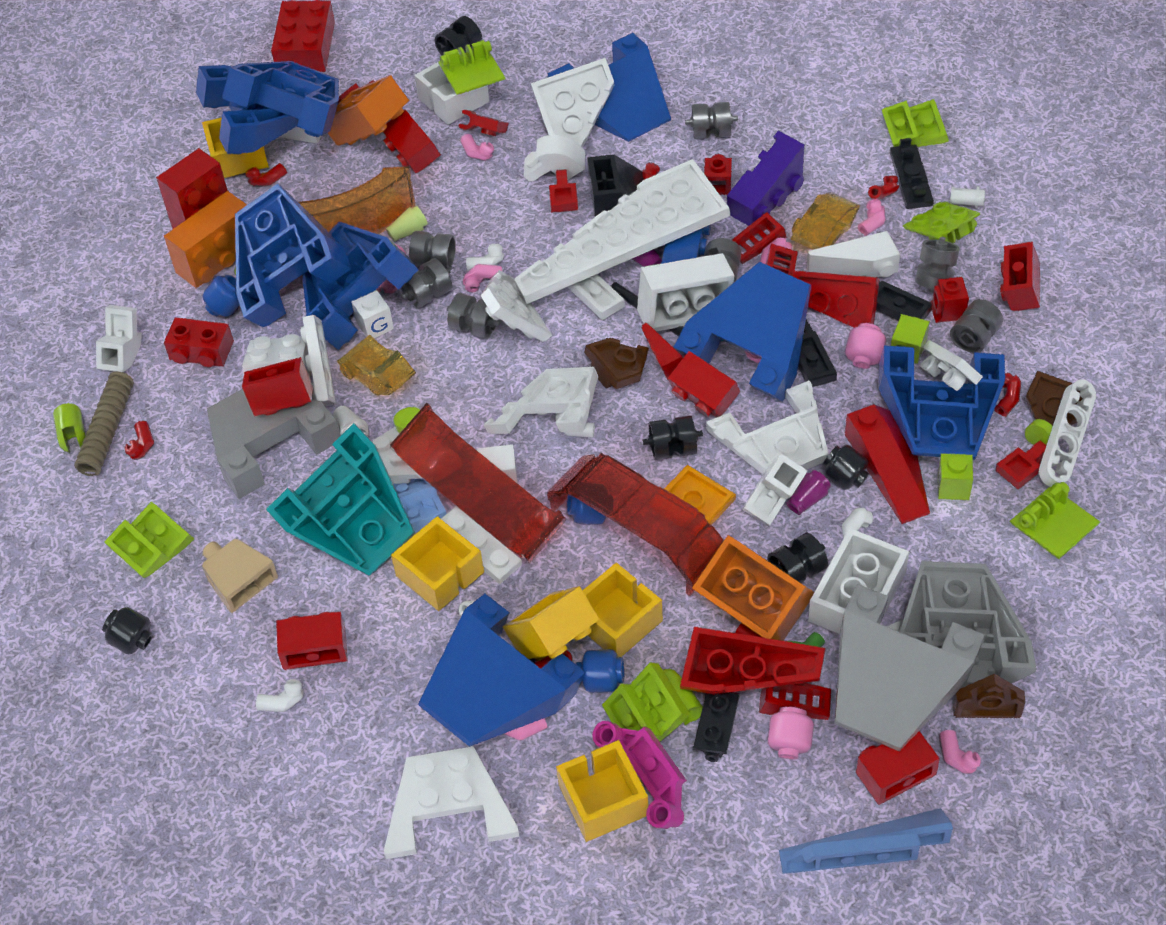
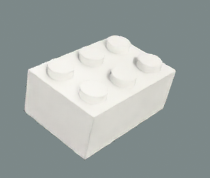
(680, 289)
(857, 561)

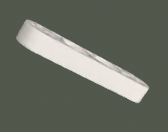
(1065, 431)

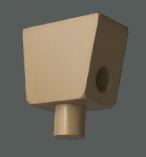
(237, 572)

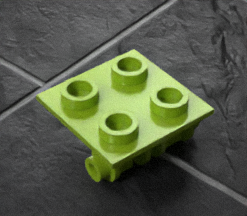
(471, 69)
(944, 221)
(1055, 520)

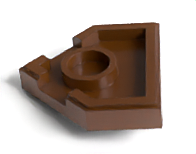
(616, 363)
(1045, 397)
(989, 699)

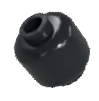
(846, 467)
(127, 630)

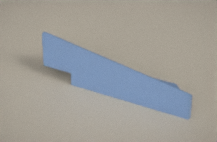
(875, 844)

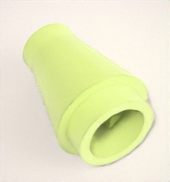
(407, 223)

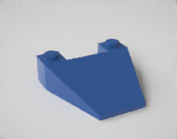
(287, 89)
(637, 97)
(240, 128)
(274, 247)
(372, 262)
(760, 315)
(932, 413)
(488, 685)

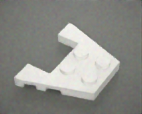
(553, 391)
(796, 436)
(445, 786)

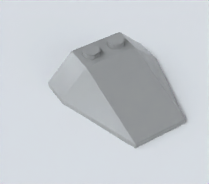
(972, 599)

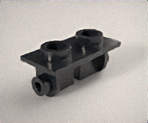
(716, 725)

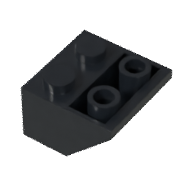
(610, 180)

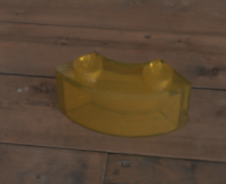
(824, 221)
(376, 367)

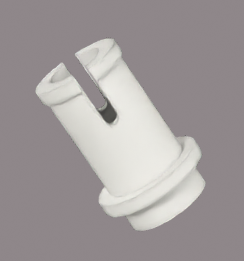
(971, 197)

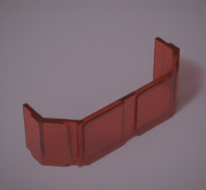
(476, 485)
(643, 510)

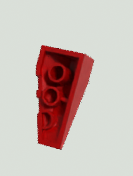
(890, 460)
(741, 662)

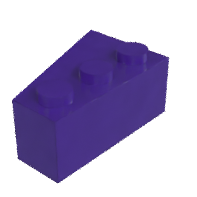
(769, 182)

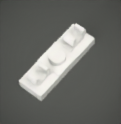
(953, 366)

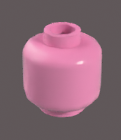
(865, 345)
(790, 732)

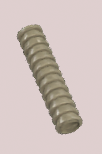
(104, 423)

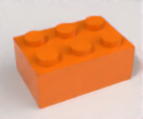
(367, 111)
(205, 240)
(753, 590)

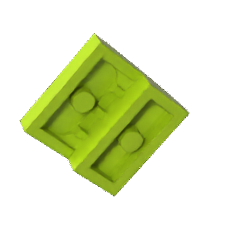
(918, 122)
(148, 540)
(647, 703)

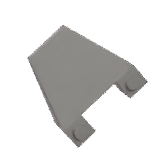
(242, 436)
(891, 680)

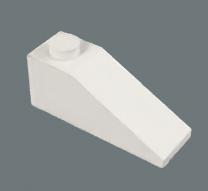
(863, 256)

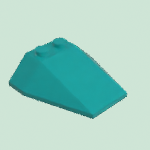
(347, 506)

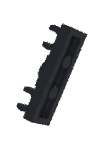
(911, 175)

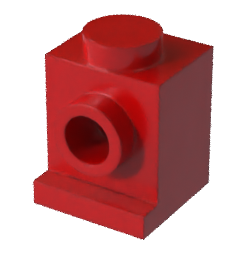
(719, 169)

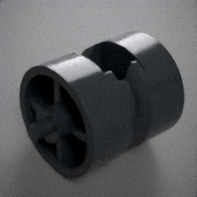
(458, 34)
(672, 437)
(802, 557)

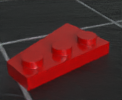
(842, 296)

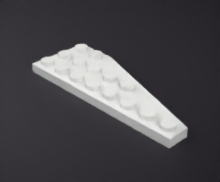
(652, 216)

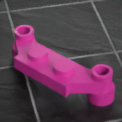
(653, 768)

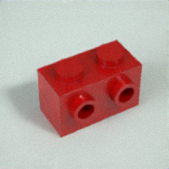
(410, 142)
(1021, 277)
(198, 342)
(703, 385)
(277, 387)
(311, 640)
(892, 772)

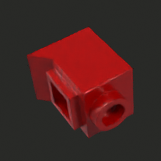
(949, 299)

